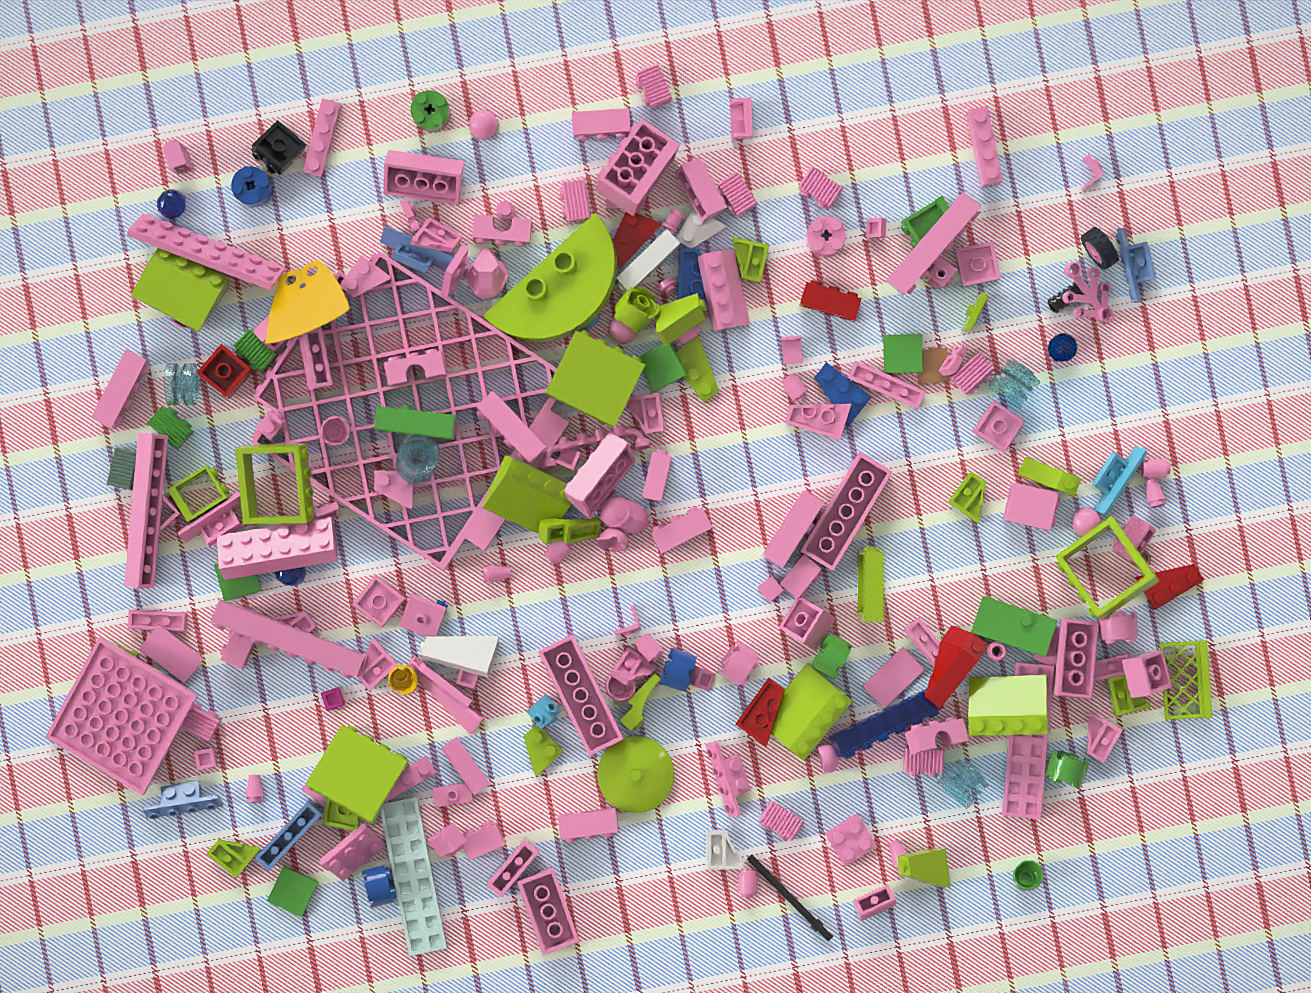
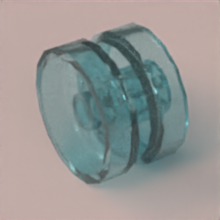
(181, 384)

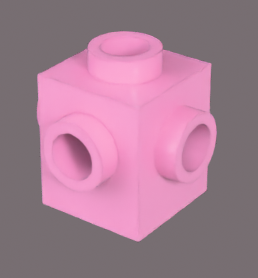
(945, 269)

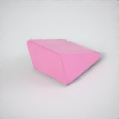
(770, 589)
(702, 678)

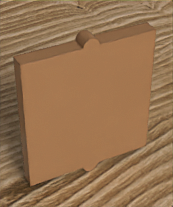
(931, 363)

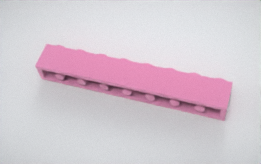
(146, 510)
(287, 638)

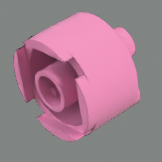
(833, 228)
(1118, 627)
(739, 663)

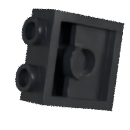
(277, 148)

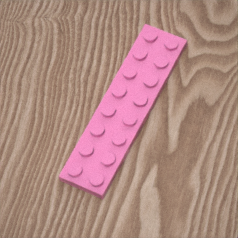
(206, 251)
(1026, 760)

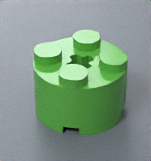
(424, 101)
(832, 656)
(1067, 768)

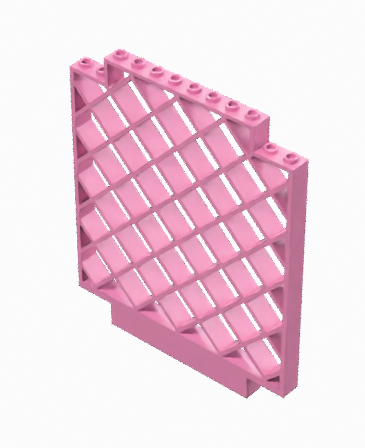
(482, 524)

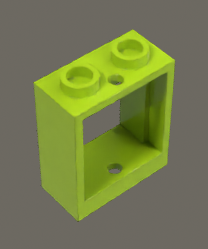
(182, 503)

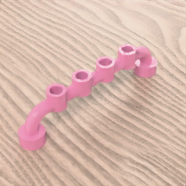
(582, 441)

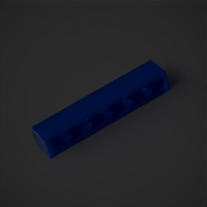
(882, 724)

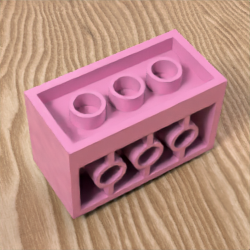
(636, 167)

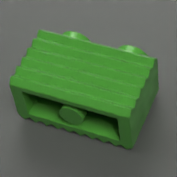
(255, 351)
(167, 423)

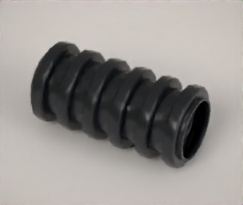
(1057, 302)

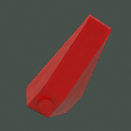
(956, 658)

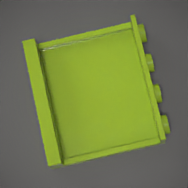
(595, 378)
(357, 773)

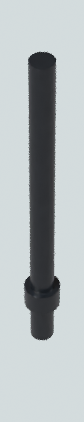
(815, 923)

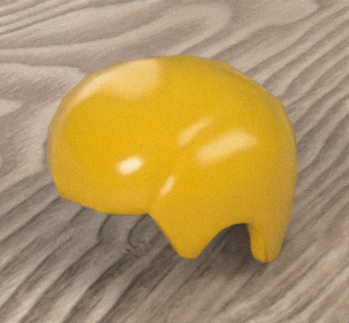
(403, 679)

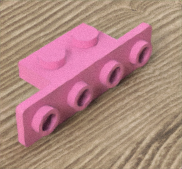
(217, 522)
(729, 776)

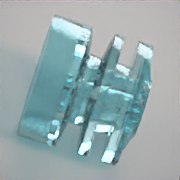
(1015, 382)
(415, 449)
(963, 783)

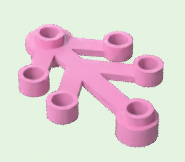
(1090, 294)

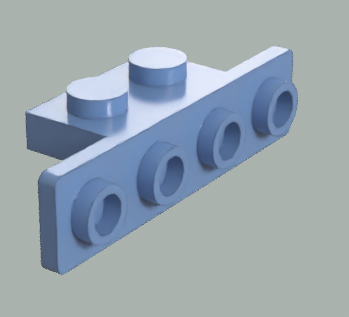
(416, 257)
(1137, 262)
(182, 799)

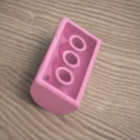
(1076, 658)

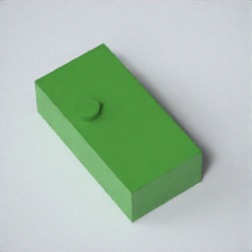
(415, 422)
(1014, 626)

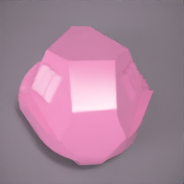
(486, 275)

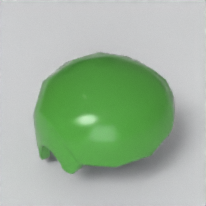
(1028, 875)

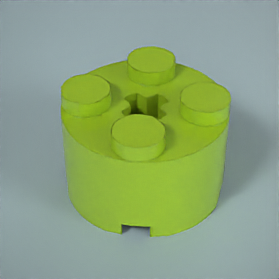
(636, 308)

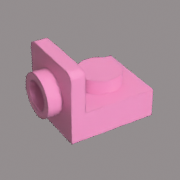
(271, 424)
(327, 510)

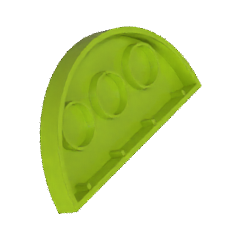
(562, 290)

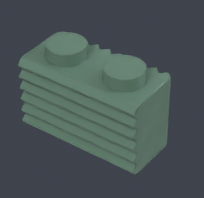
(122, 469)

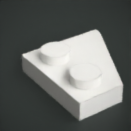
(696, 232)
(720, 851)

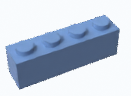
(289, 835)

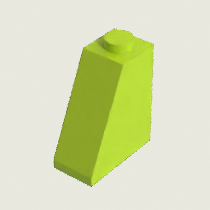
(679, 317)
(925, 866)

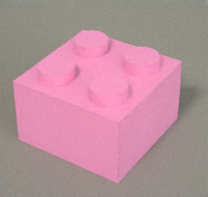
(1146, 673)

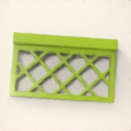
(1203, 678)

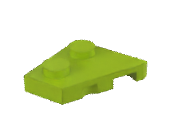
(750, 258)
(969, 496)
(1121, 698)
(541, 748)
(232, 855)

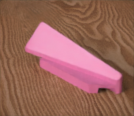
(447, 694)

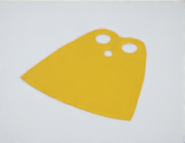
(304, 309)

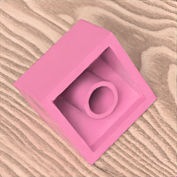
(807, 623)

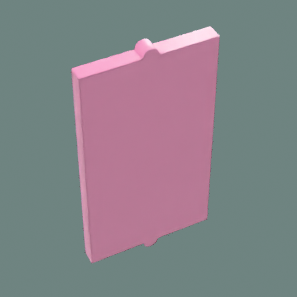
(171, 653)
(893, 677)

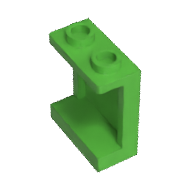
(923, 220)

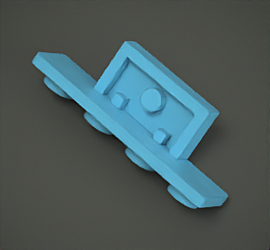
(1115, 476)

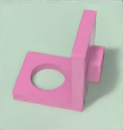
(1095, 168)
(791, 349)
(173, 519)
(630, 629)

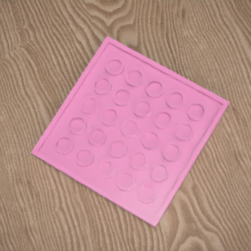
(121, 716)

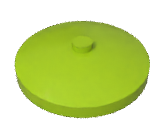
(635, 774)

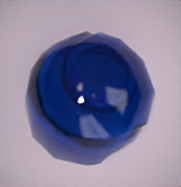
(171, 203)
(1062, 347)
(291, 577)

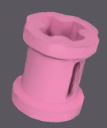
(673, 220)

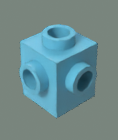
(544, 711)

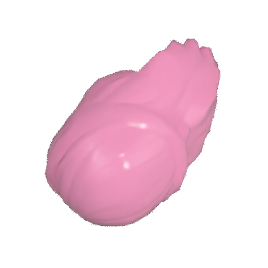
(624, 515)

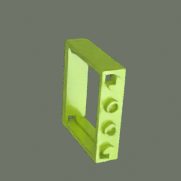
(247, 483)
(870, 585)
(1125, 597)

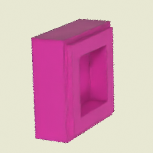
(332, 698)

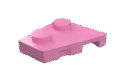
(436, 237)
(363, 278)
(648, 412)
(393, 486)
(375, 665)
(1101, 737)

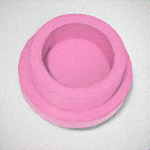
(505, 210)
(667, 286)

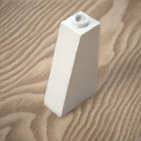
(648, 261)
(463, 653)

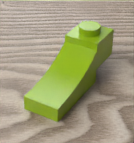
(1049, 477)
(568, 530)
(634, 715)

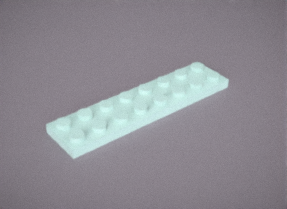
(413, 876)

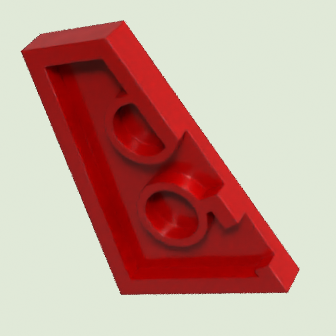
(632, 235)
(1171, 584)
(762, 712)

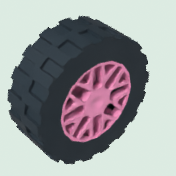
(1099, 248)

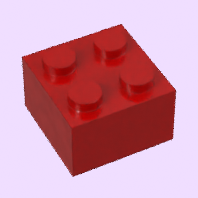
(225, 371)

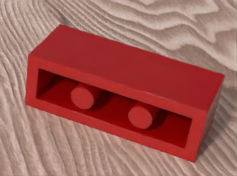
(830, 301)

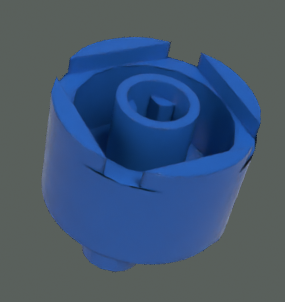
(252, 197)
(678, 670)
(378, 886)

